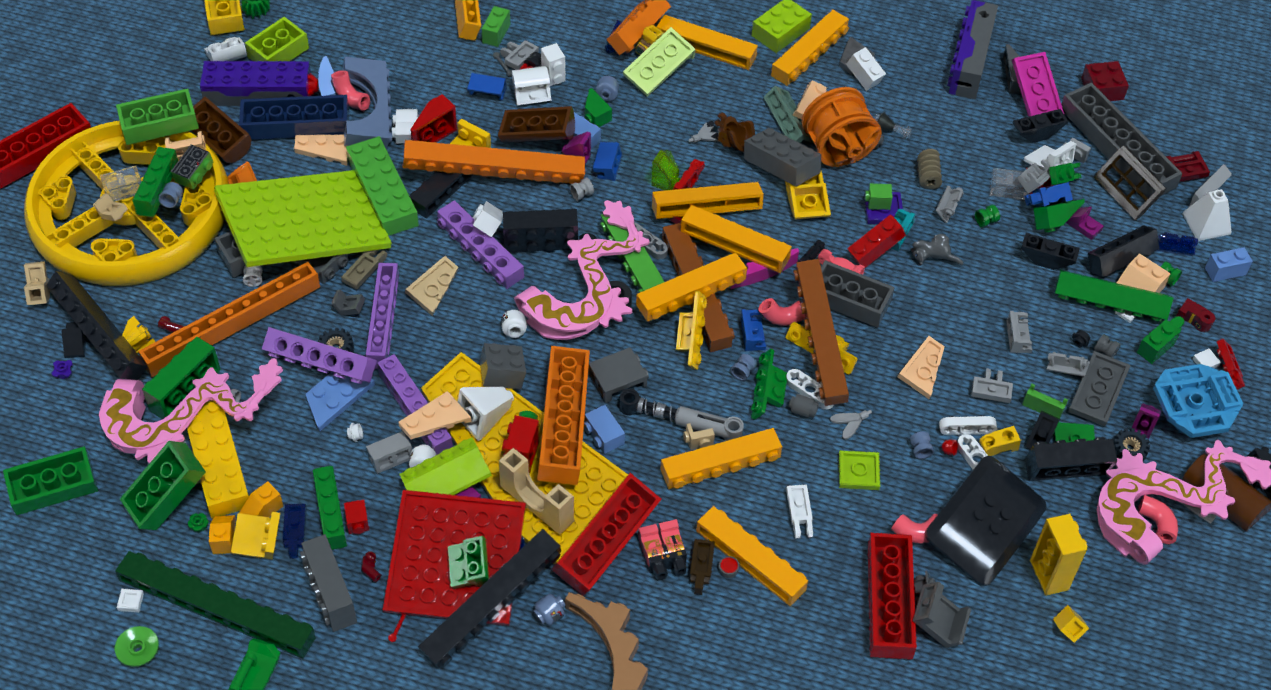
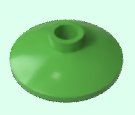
(136, 638)

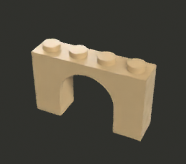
(554, 508)

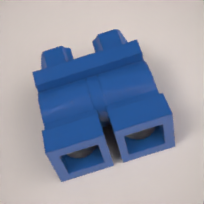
(1050, 194)

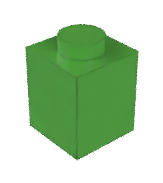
(879, 196)

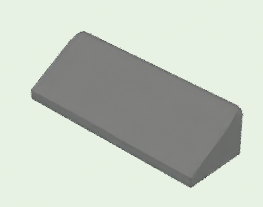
(1212, 183)

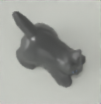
(937, 248)

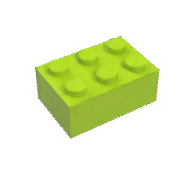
(781, 25)
(277, 42)

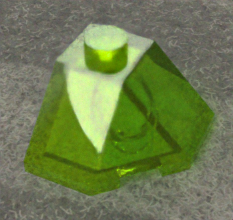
(664, 171)

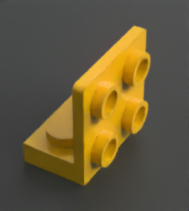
(471, 135)
(255, 535)

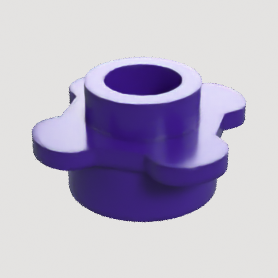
(62, 373)

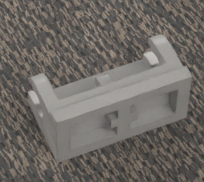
(1034, 176)
(1018, 333)
(389, 452)

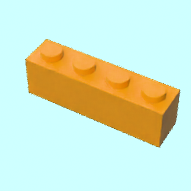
(468, 18)

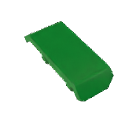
(256, 666)

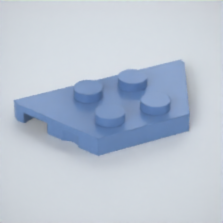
(333, 397)

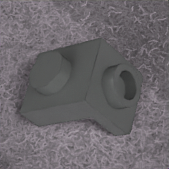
(347, 304)

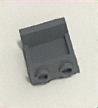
(325, 266)
(617, 373)
(940, 616)

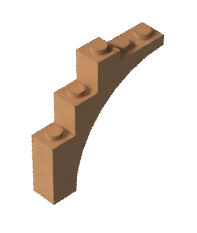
(621, 645)

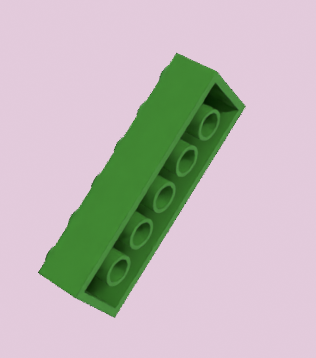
(382, 185)

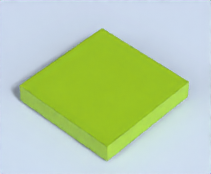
(859, 470)

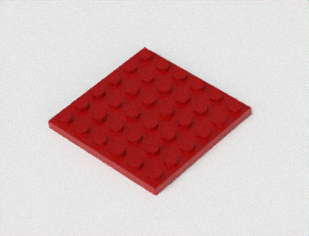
(420, 559)

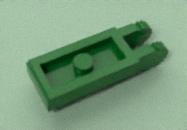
(1063, 173)

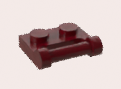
(1193, 169)

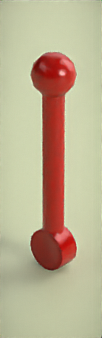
(392, 637)

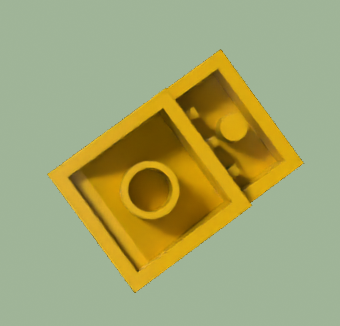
(809, 198)

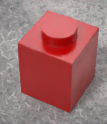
(356, 517)

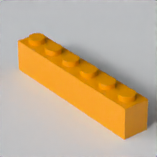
(713, 43)
(810, 47)
(711, 199)
(736, 238)
(681, 290)
(721, 458)
(752, 555)

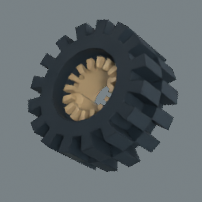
(341, 337)
(1126, 438)

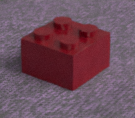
(1107, 78)

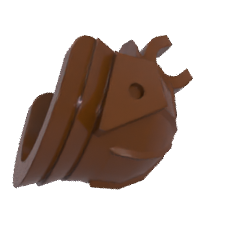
(734, 133)

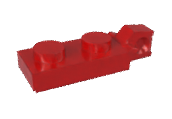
(690, 176)
(1231, 365)

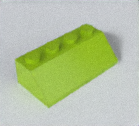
(448, 471)

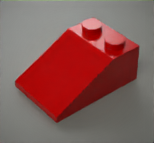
(435, 121)

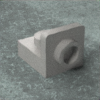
(1081, 151)

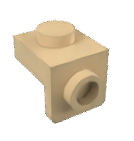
(108, 209)
(699, 438)

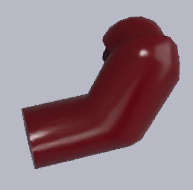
(165, 324)
(368, 566)

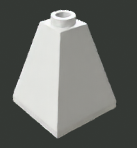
(1209, 216)
(485, 407)

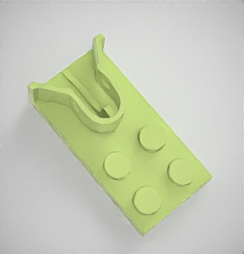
(659, 61)

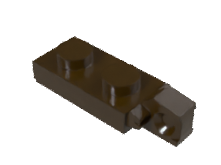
(701, 564)

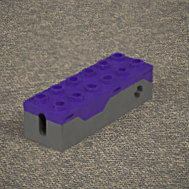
(972, 49)
(231, 81)

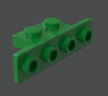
(769, 385)

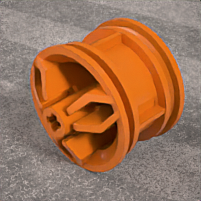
(841, 126)

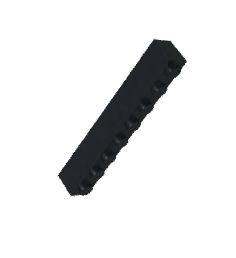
(96, 326)
(490, 598)

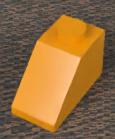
(263, 501)
(222, 534)

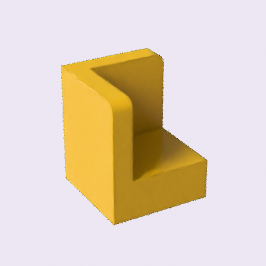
(1071, 623)

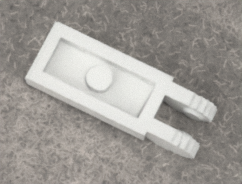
(799, 509)

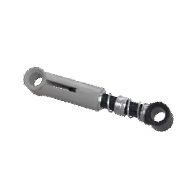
(682, 416)

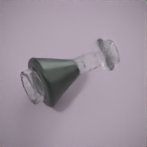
(888, 125)

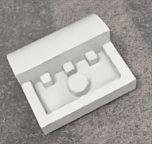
(229, 50)
(531, 85)

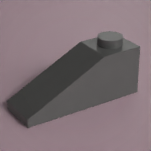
(1012, 82)

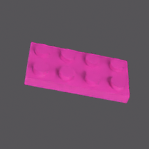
(1036, 84)

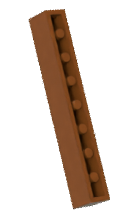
(685, 259)
(822, 332)

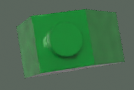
(597, 110)

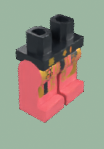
(663, 548)

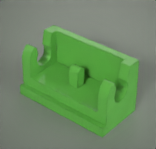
(1042, 402)

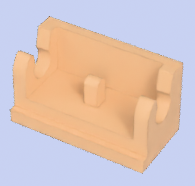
(181, 146)

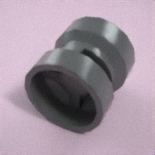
(1106, 346)

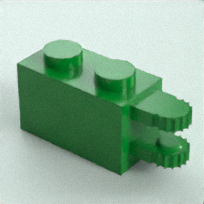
(1160, 339)

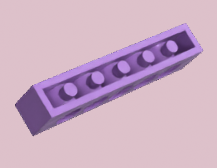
(482, 247)
(383, 312)
(362, 366)
(410, 399)

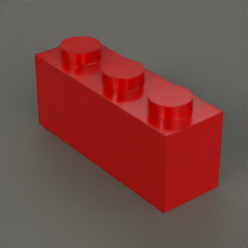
(877, 241)

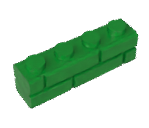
(156, 177)
(329, 506)

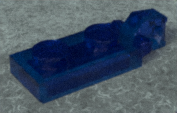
(294, 528)

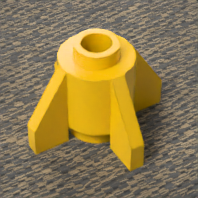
(137, 336)

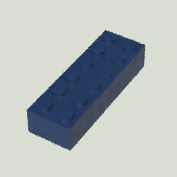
(294, 116)

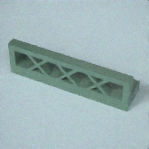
(783, 107)

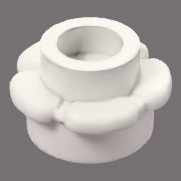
(355, 432)

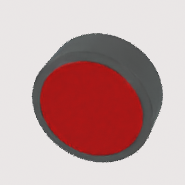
(728, 567)

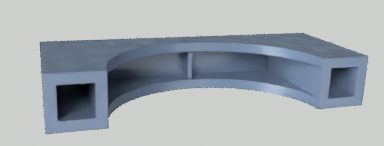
(372, 78)

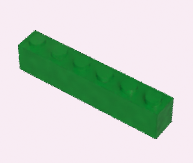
(1112, 294)

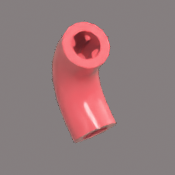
(344, 87)
(781, 315)
(1163, 516)
(908, 527)

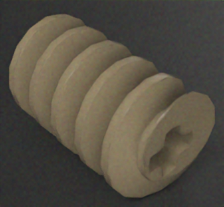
(929, 169)

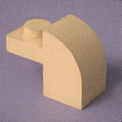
(36, 278)

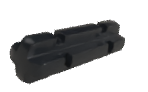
(813, 251)

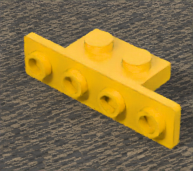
(690, 331)
(798, 335)

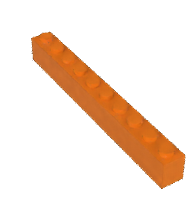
(493, 162)
(233, 316)

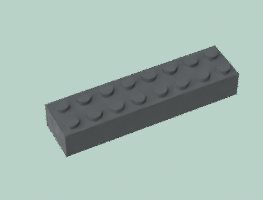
(1111, 130)

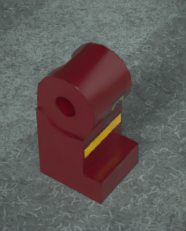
(1196, 315)

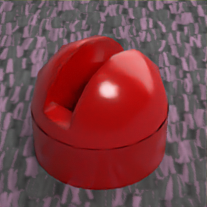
(950, 447)

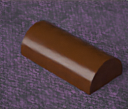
(537, 124)
(221, 132)
(1249, 503)

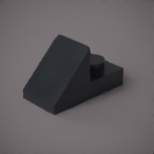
(73, 341)
(1043, 429)

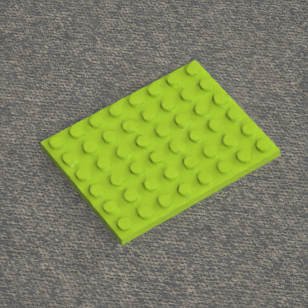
(301, 218)

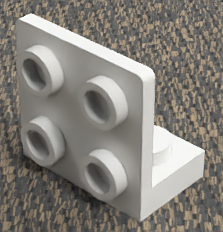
(1053, 157)

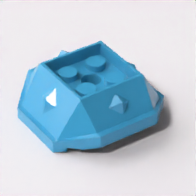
(1198, 399)

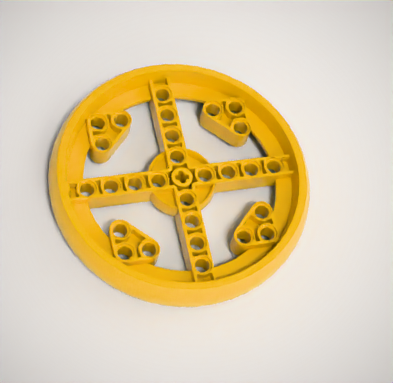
(116, 260)

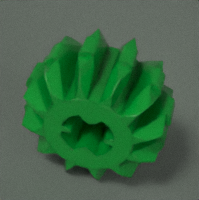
(255, 7)

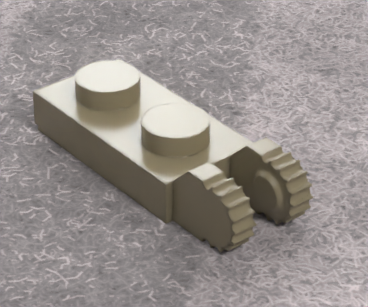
(363, 268)

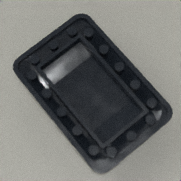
(986, 520)

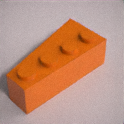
(632, 27)

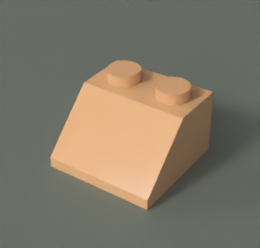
(1144, 275)

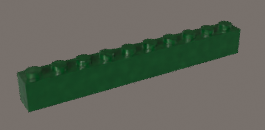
(216, 604)

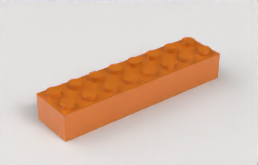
(563, 416)

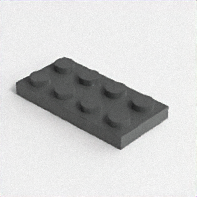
(1099, 388)

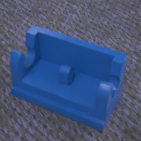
(487, 84)
(608, 160)
(752, 330)

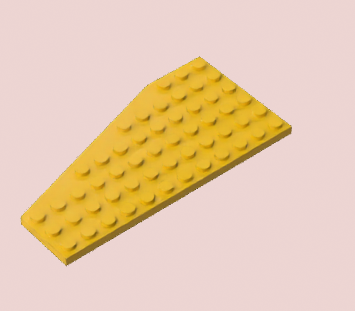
(597, 474)

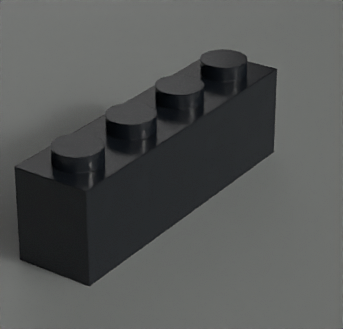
(436, 191)
(1123, 250)

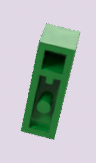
(1056, 214)

